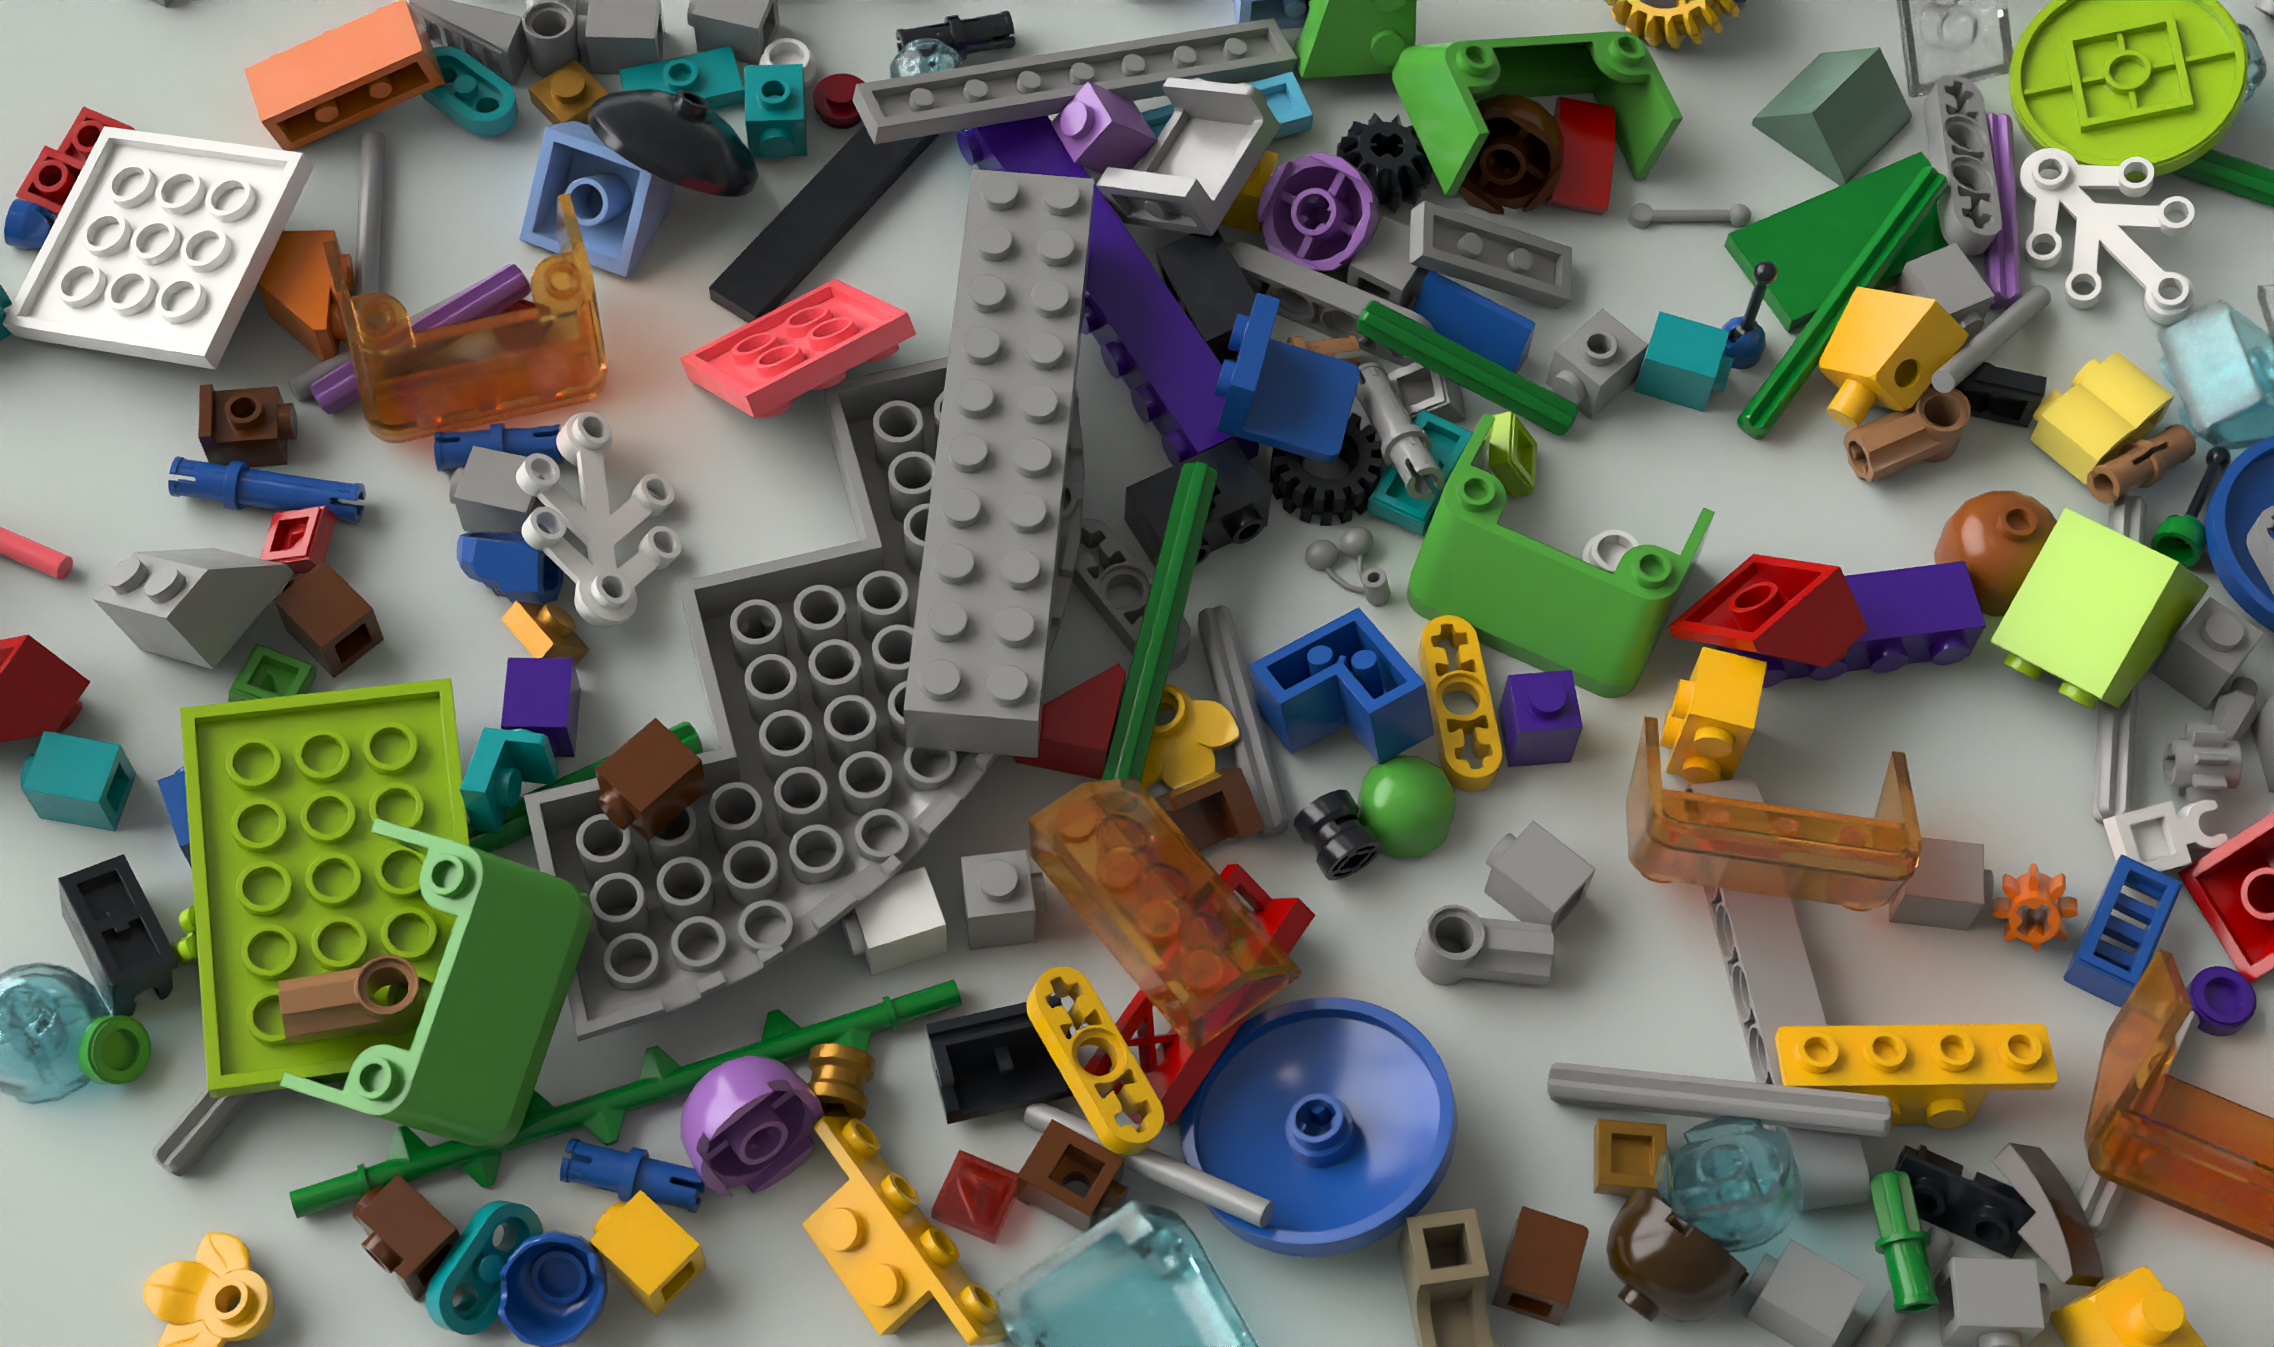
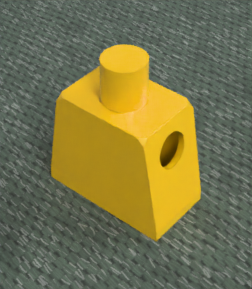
(1886, 352)
(2126, 1313)

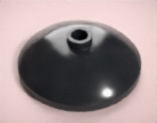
(675, 140)

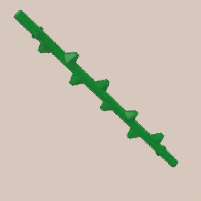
(605, 1111)

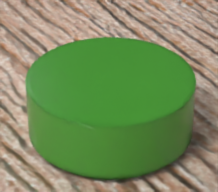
(115, 1050)

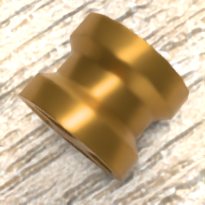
(840, 1079)

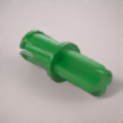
(1903, 1243)

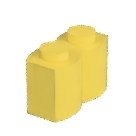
(2099, 415)

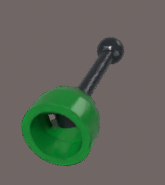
(2175, 530)

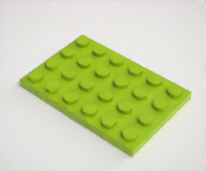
(291, 865)

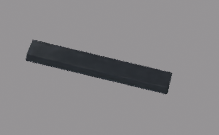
(813, 223)

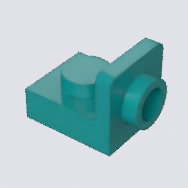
(497, 772)

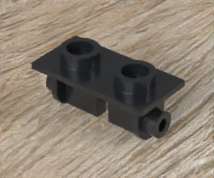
(1975, 1209)

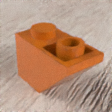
(299, 291)

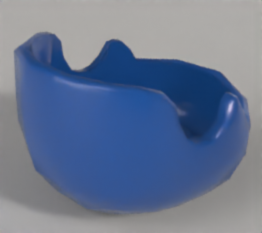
(552, 1289)

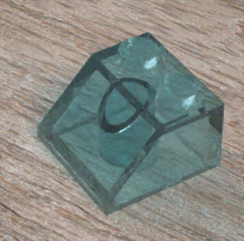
(2223, 375)

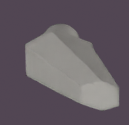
(2236, 708)

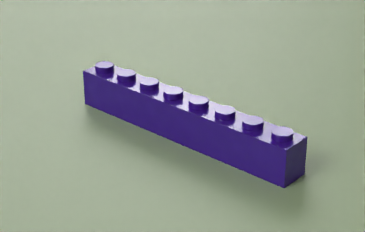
(1126, 302)

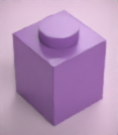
(1103, 130)

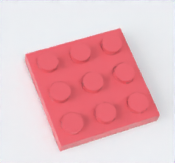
(798, 348)

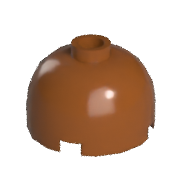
(1999, 541)

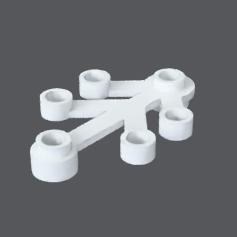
(2103, 225)
(602, 591)

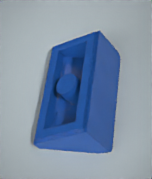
(1475, 321)

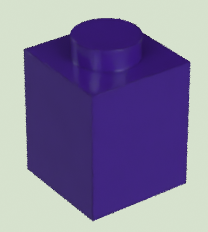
(543, 699)
(1540, 718)

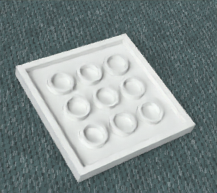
(159, 246)

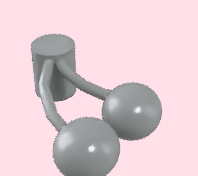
(1354, 543)

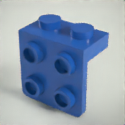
(1284, 391)

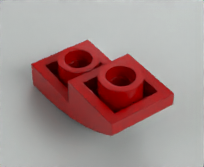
(1587, 155)
(57, 170)

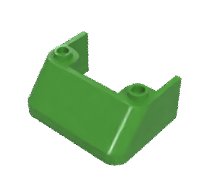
(1446, 78)
(1540, 599)
(488, 1004)

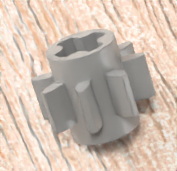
(2202, 763)

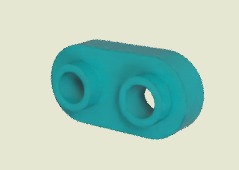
(476, 97)
(477, 1267)

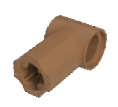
(1909, 435)
(343, 1002)

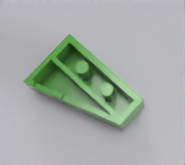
(1354, 37)

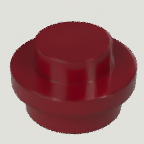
(835, 100)

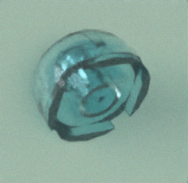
(42, 1030)
(1732, 1181)

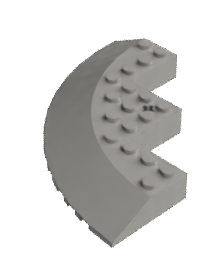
(812, 764)

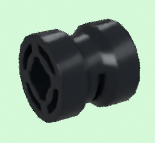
(1337, 835)

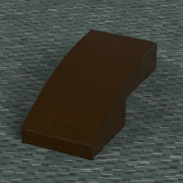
(2059, 1226)

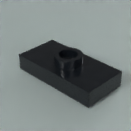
(2003, 394)

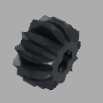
(1389, 159)

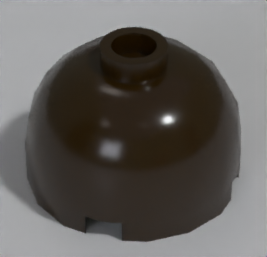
(1669, 1263)

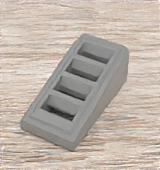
(484, 34)

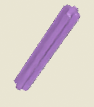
(2003, 255)
(478, 301)

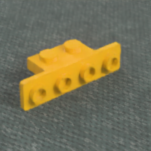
(1926, 1070)
(888, 1247)

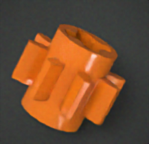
(2034, 924)

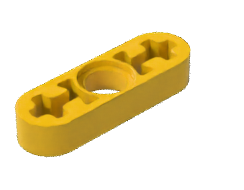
(1449, 727)
(1136, 1094)

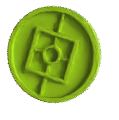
(2129, 80)

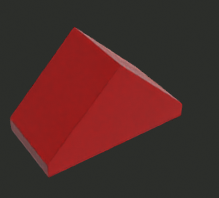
(1080, 726)

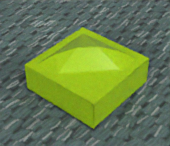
(1513, 455)

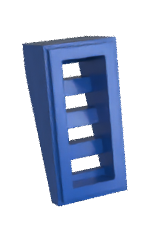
(2104, 967)

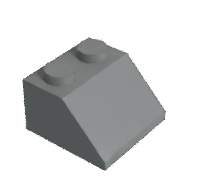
(190, 600)

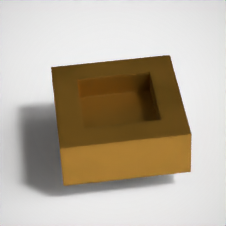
(567, 94)
(545, 630)
(1627, 1156)

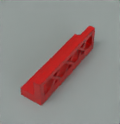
(1174, 1068)

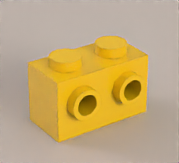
(1713, 716)

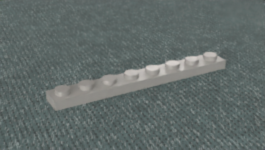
(1048, 82)

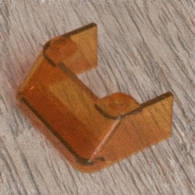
(481, 366)
(1771, 845)
(2172, 1135)

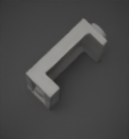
(1198, 158)

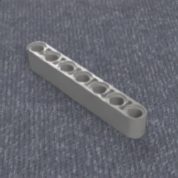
(1773, 990)

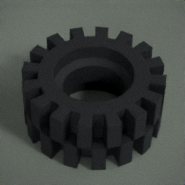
(1330, 496)

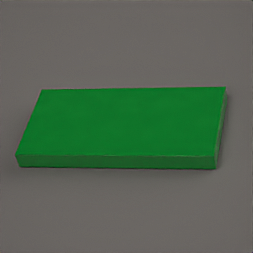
(1823, 237)

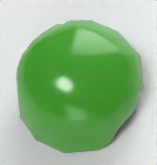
(1407, 805)

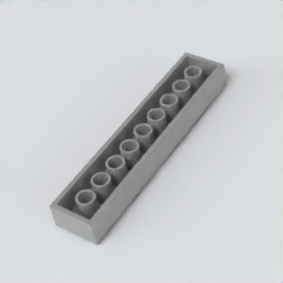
(1001, 467)

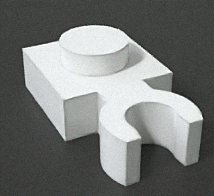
(2161, 836)

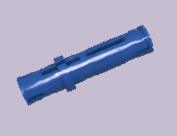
(241, 486)

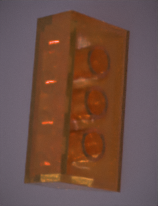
(1158, 907)

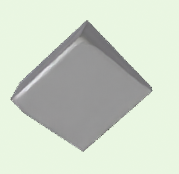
(1428, 391)

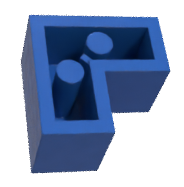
(1341, 679)

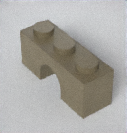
(1446, 1279)

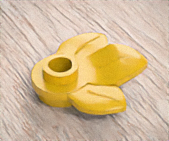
(1185, 746)
(199, 1296)

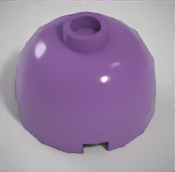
(1318, 212)
(748, 1124)

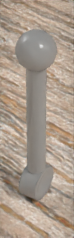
(1643, 215)

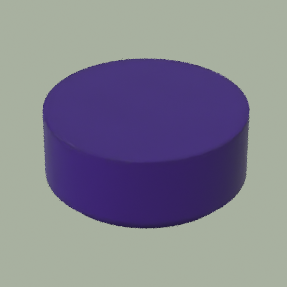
(2221, 1000)

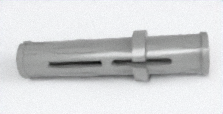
(1403, 443)

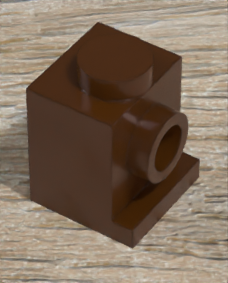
(245, 425)
(1069, 1157)
(405, 1233)

